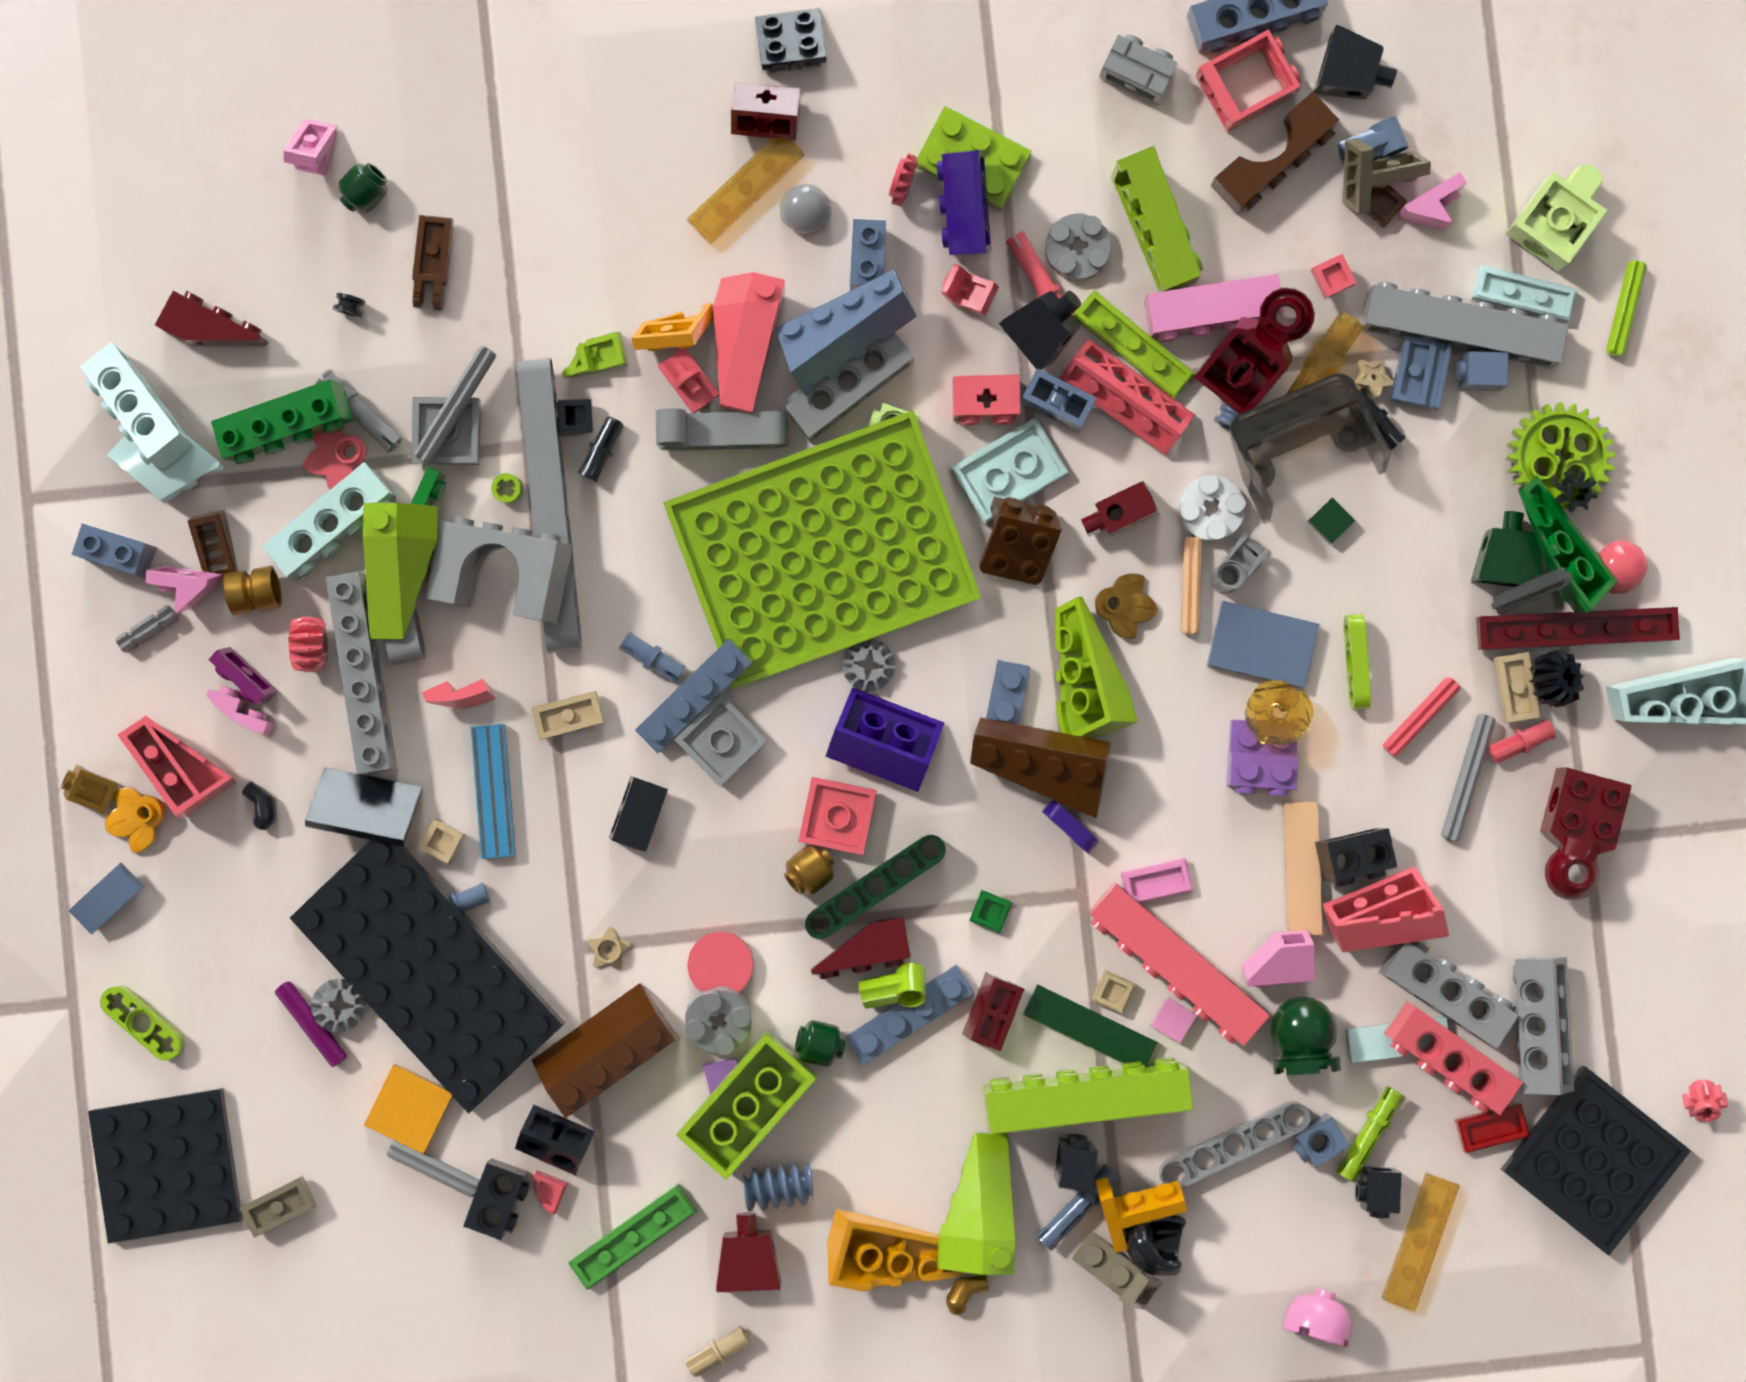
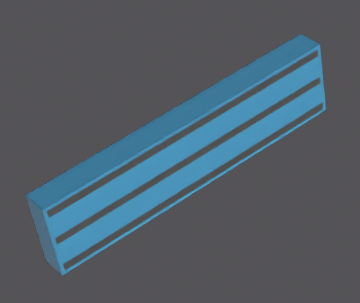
(493, 791)

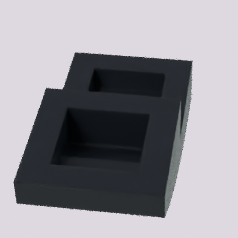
(575, 416)

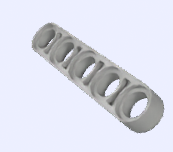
(1251, 1143)

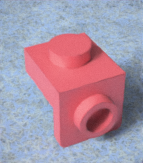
(969, 290)

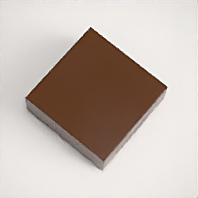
(1385, 204)

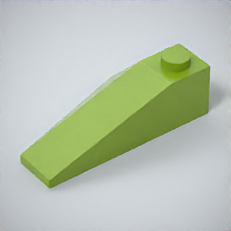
(1091, 686)

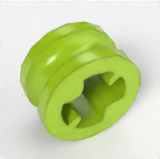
(507, 478)

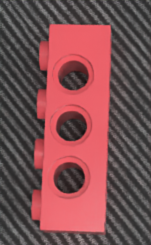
(1497, 1085)

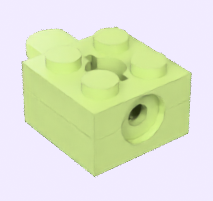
(1560, 216)

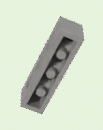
(815, 421)
(1554, 1010)
(1497, 1014)

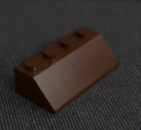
(603, 1050)

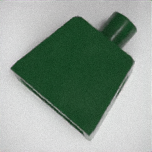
(1508, 554)

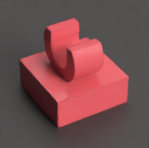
(1333, 276)

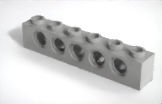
(361, 675)

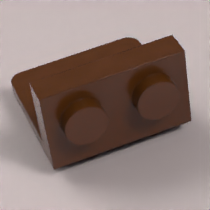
(1020, 540)

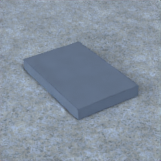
(1262, 644)

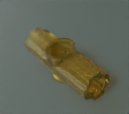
(1330, 352)

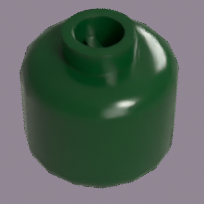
(362, 187)
(819, 1043)

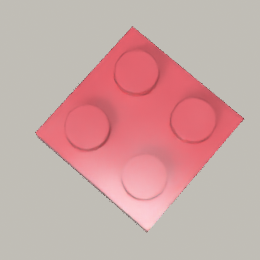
(837, 815)

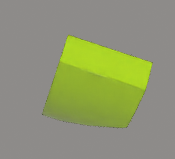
(597, 355)

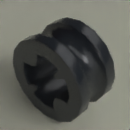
(349, 305)

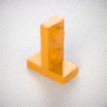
(1138, 1207)

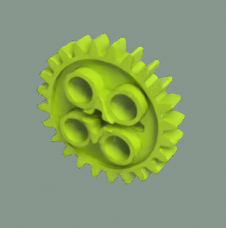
(1532, 447)

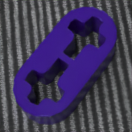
(1070, 826)

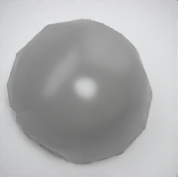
(805, 209)

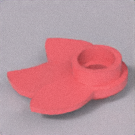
(330, 456)

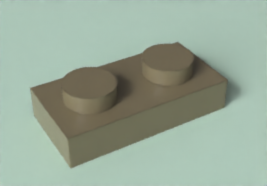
(278, 1206)

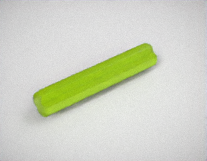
(1626, 308)

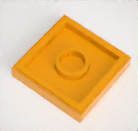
(409, 1108)

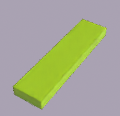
(1133, 344)

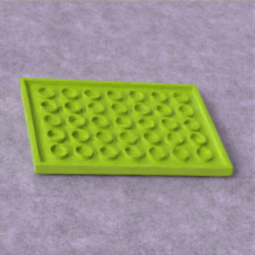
(824, 548)

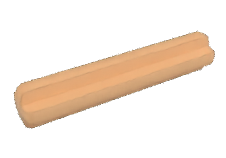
(1191, 585)

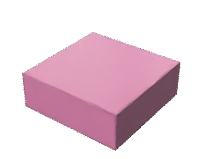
(1173, 1020)

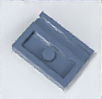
(1421, 372)

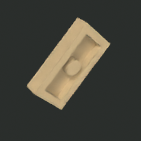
(1514, 687)
(568, 715)

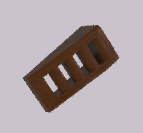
(222, 530)

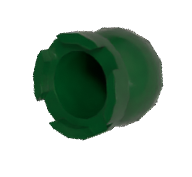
(1304, 1035)

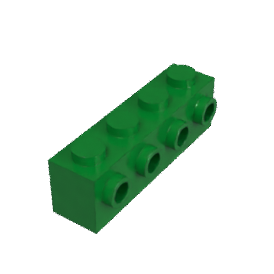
(282, 421)

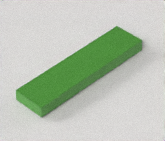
(632, 1236)

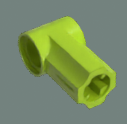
(903, 987)

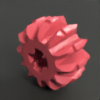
(308, 644)

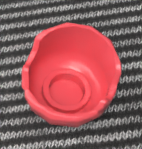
(1625, 563)

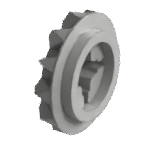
(878, 677)
(325, 1016)

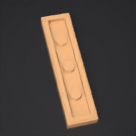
(1302, 867)

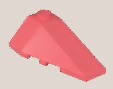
(744, 328)

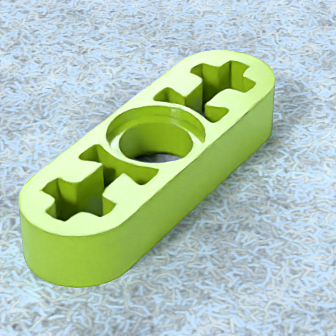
(1357, 662)
(153, 1046)

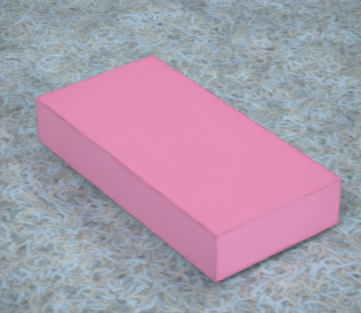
(1157, 881)

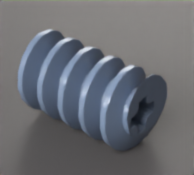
(778, 1187)

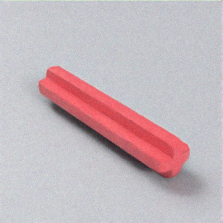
(1421, 716)

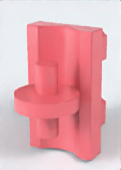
(688, 380)

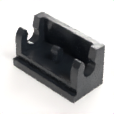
(638, 813)

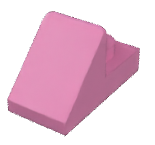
(311, 147)
(1428, 208)
(189, 584)

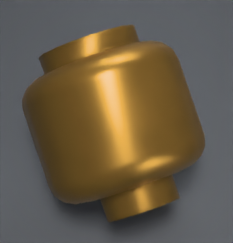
(809, 870)

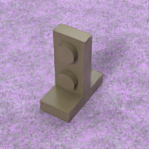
(1365, 173)
(1116, 1272)

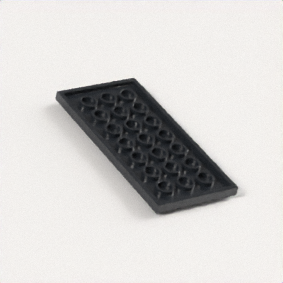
(427, 971)

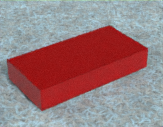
(1492, 1129)

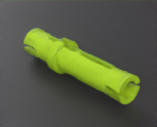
(1377, 1122)

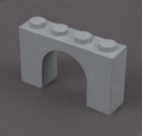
(540, 562)

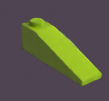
(396, 556)
(981, 1219)

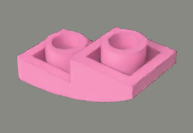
(229, 703)

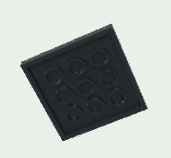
(1595, 1160)
(165, 1165)

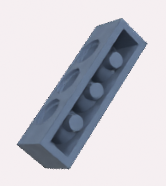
(1214, 37)

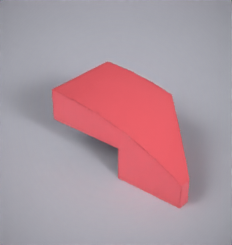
(466, 697)

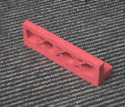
(1124, 399)

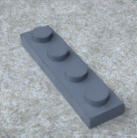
(693, 695)
(901, 1021)

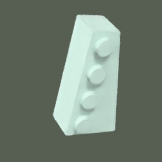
(1687, 695)

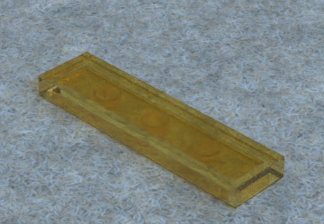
(744, 188)
(1420, 1241)

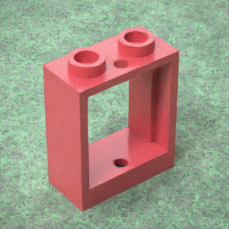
(1220, 97)

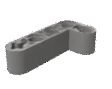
(720, 430)

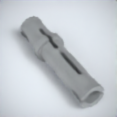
(366, 417)

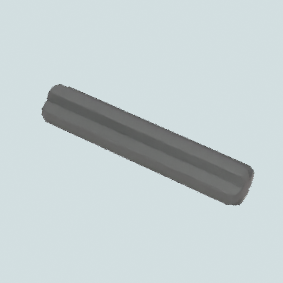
(1531, 590)

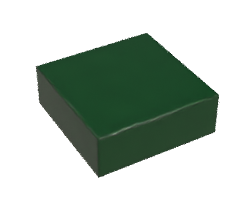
(1331, 520)

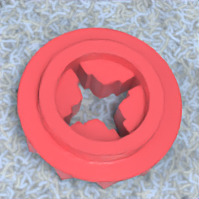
(903, 179)

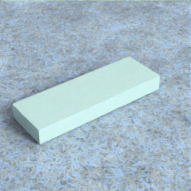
(1523, 293)
(1371, 1043)

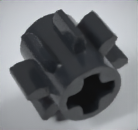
(1585, 491)

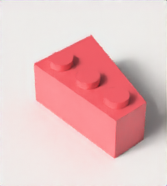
(174, 768)

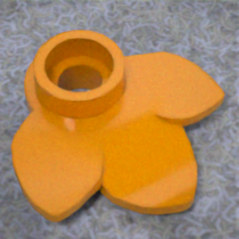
(130, 818)

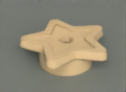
(1365, 380)
(602, 956)

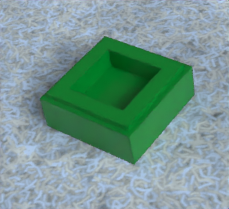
(990, 911)

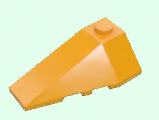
(878, 1252)

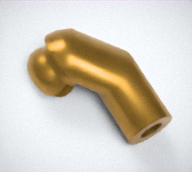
(962, 1291)

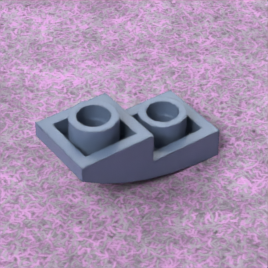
(106, 898)

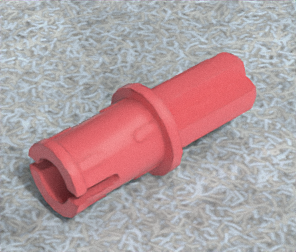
(1522, 741)

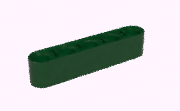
(864, 899)

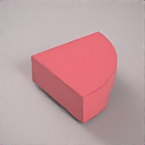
(549, 1191)

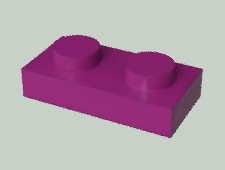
(246, 678)

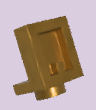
(88, 789)

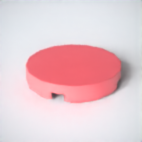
(720, 961)

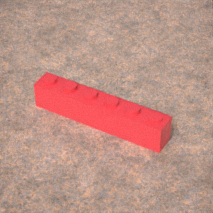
(1179, 964)

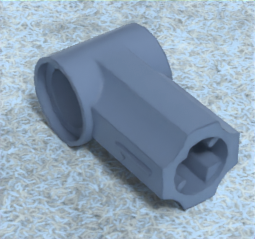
(1384, 137)

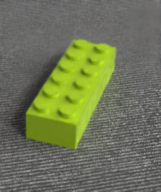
(1087, 1096)

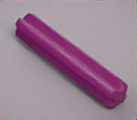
(303, 1016)

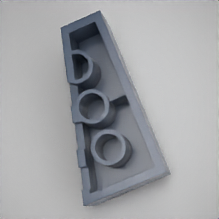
(844, 329)

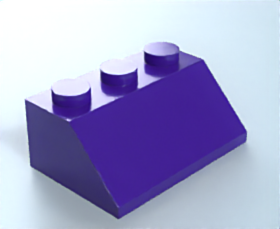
(964, 202)
(884, 739)

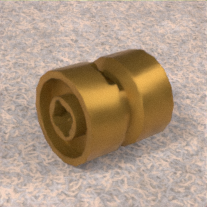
(247, 591)

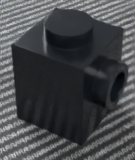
(1379, 1191)

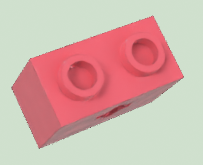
(1001, 388)

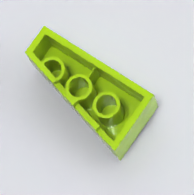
(1156, 220)

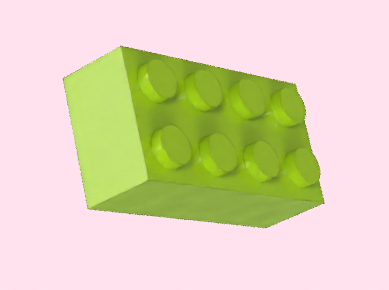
(746, 1105)

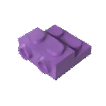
(1260, 764)

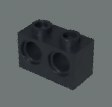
(1355, 849)
(554, 1139)
(1076, 1163)
(490, 1196)

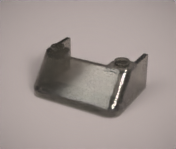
(1295, 419)

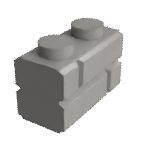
(1138, 68)

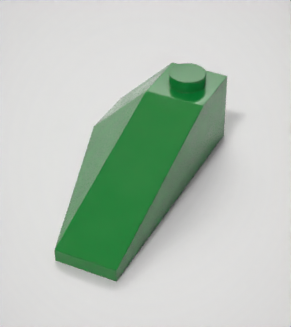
(1566, 548)

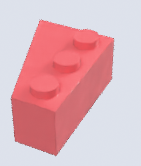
(1386, 914)

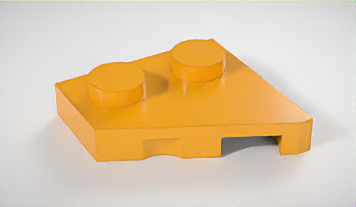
(672, 330)

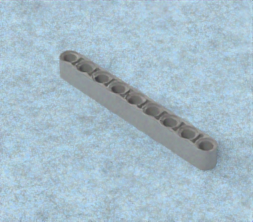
(548, 487)

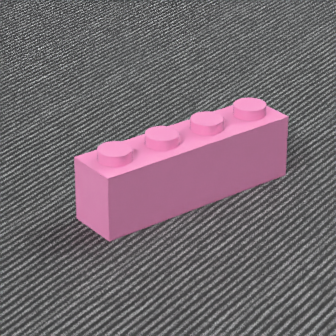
(1206, 307)

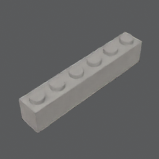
(1464, 325)

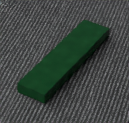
(1089, 1027)

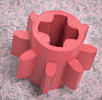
(1705, 1100)

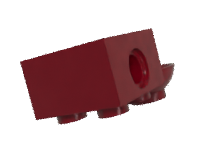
(1257, 351)
(1585, 821)

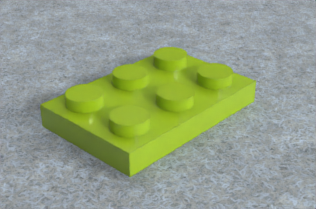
(958, 134)

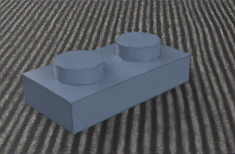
(1008, 692)

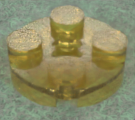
(1273, 729)

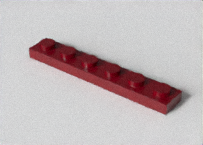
(1577, 628)

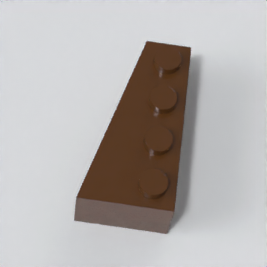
(1044, 761)

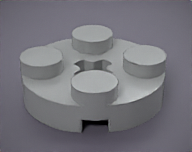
(1067, 262)
(724, 1037)

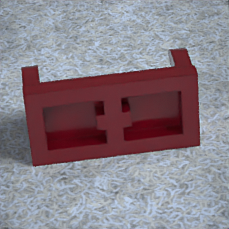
(993, 1011)

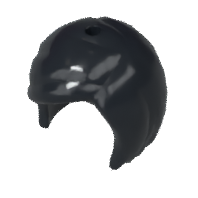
(1156, 1245)

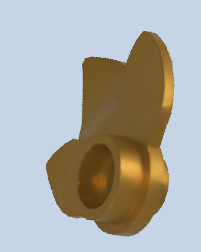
(1131, 605)

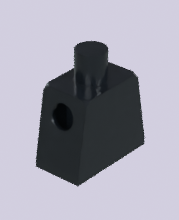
(1352, 66)
(1043, 327)

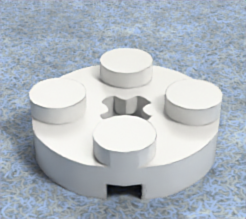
(1229, 501)

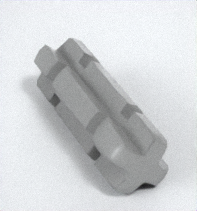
(146, 629)

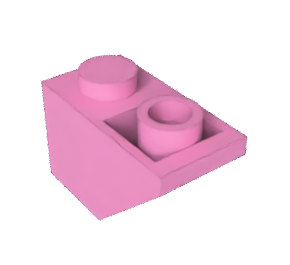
(1282, 959)

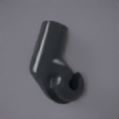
(264, 805)

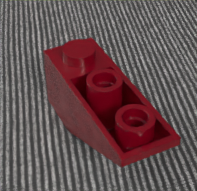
(199, 326)
(873, 944)

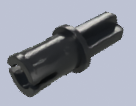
(601, 448)

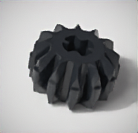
(1556, 678)

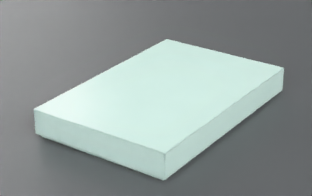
(1010, 467)

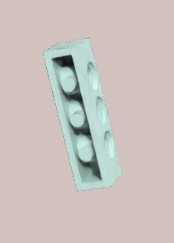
(167, 439)
(284, 546)

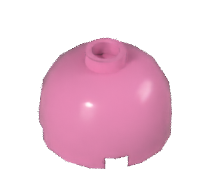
(1319, 1318)

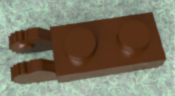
(432, 258)

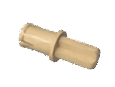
(718, 1352)

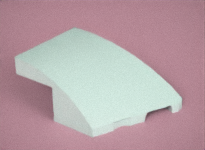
(175, 478)

